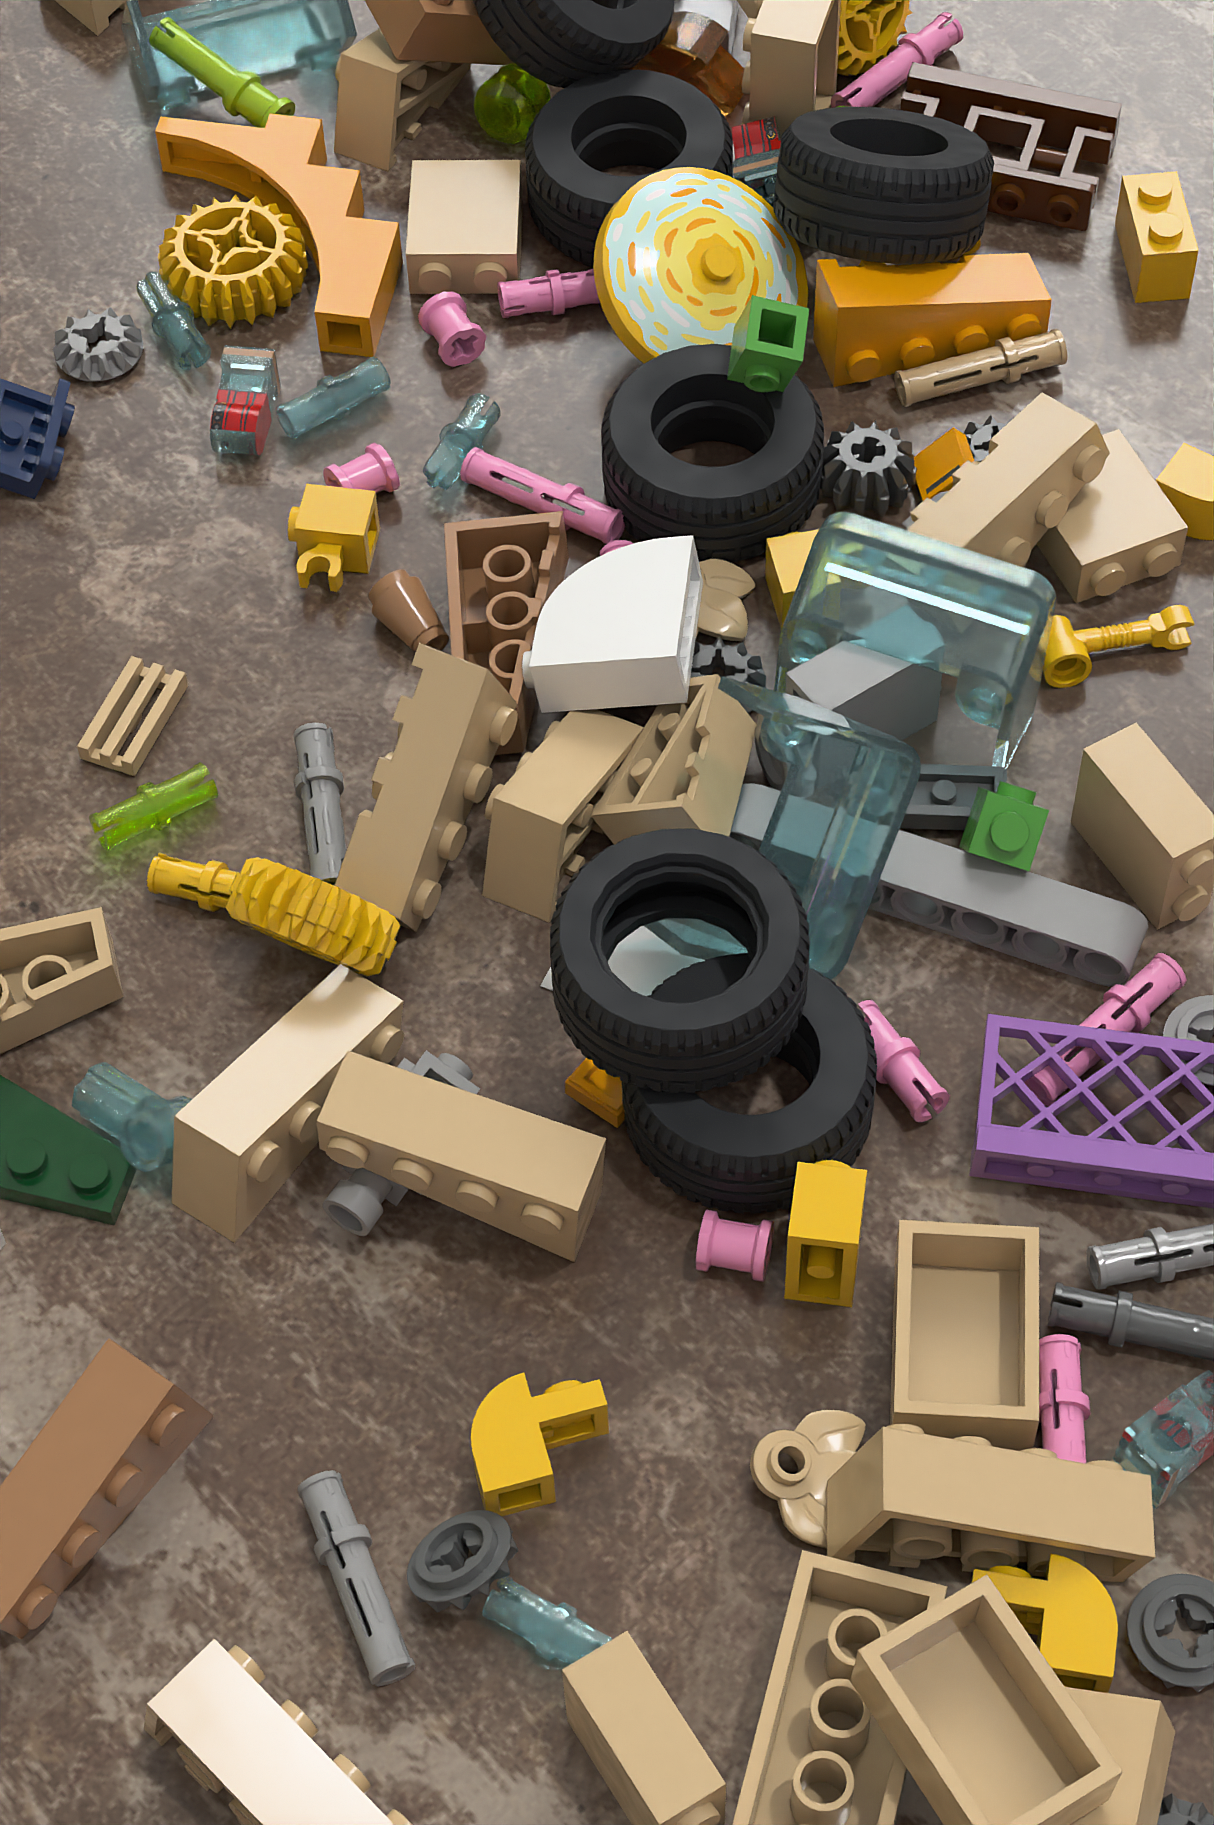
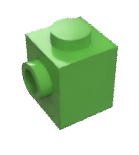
(768, 344)
(1005, 825)

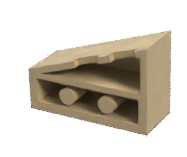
(385, 99)
(682, 767)
(548, 808)

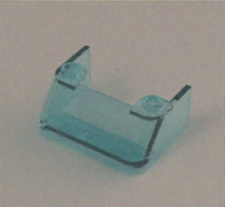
(245, 33)
(927, 608)
(828, 824)

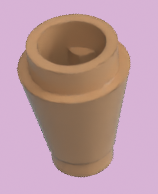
(407, 610)

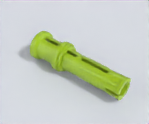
(239, 90)

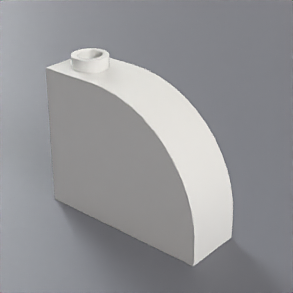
(619, 630)

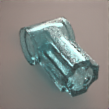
(130, 1114)

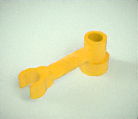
(1067, 650)

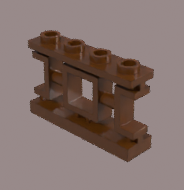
(1025, 119)

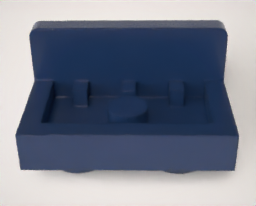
(29, 435)

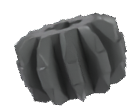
(867, 469)

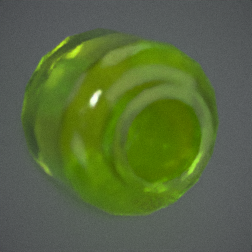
(509, 103)

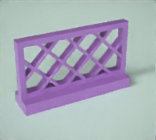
(1091, 1161)

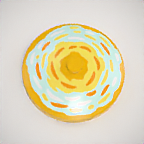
(687, 258)

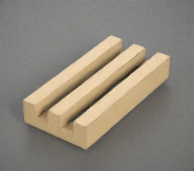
(133, 674)

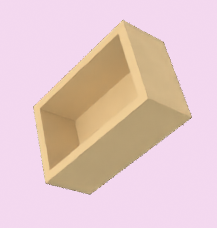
(790, 59)
(967, 1331)
(983, 1716)

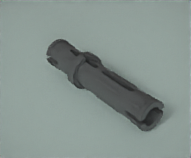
(1131, 1321)

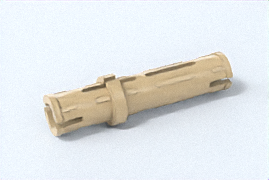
(1002, 362)

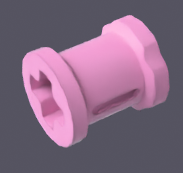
(447, 321)
(367, 472)
(734, 1245)

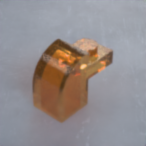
(696, 56)

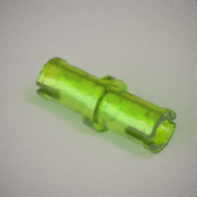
(153, 806)

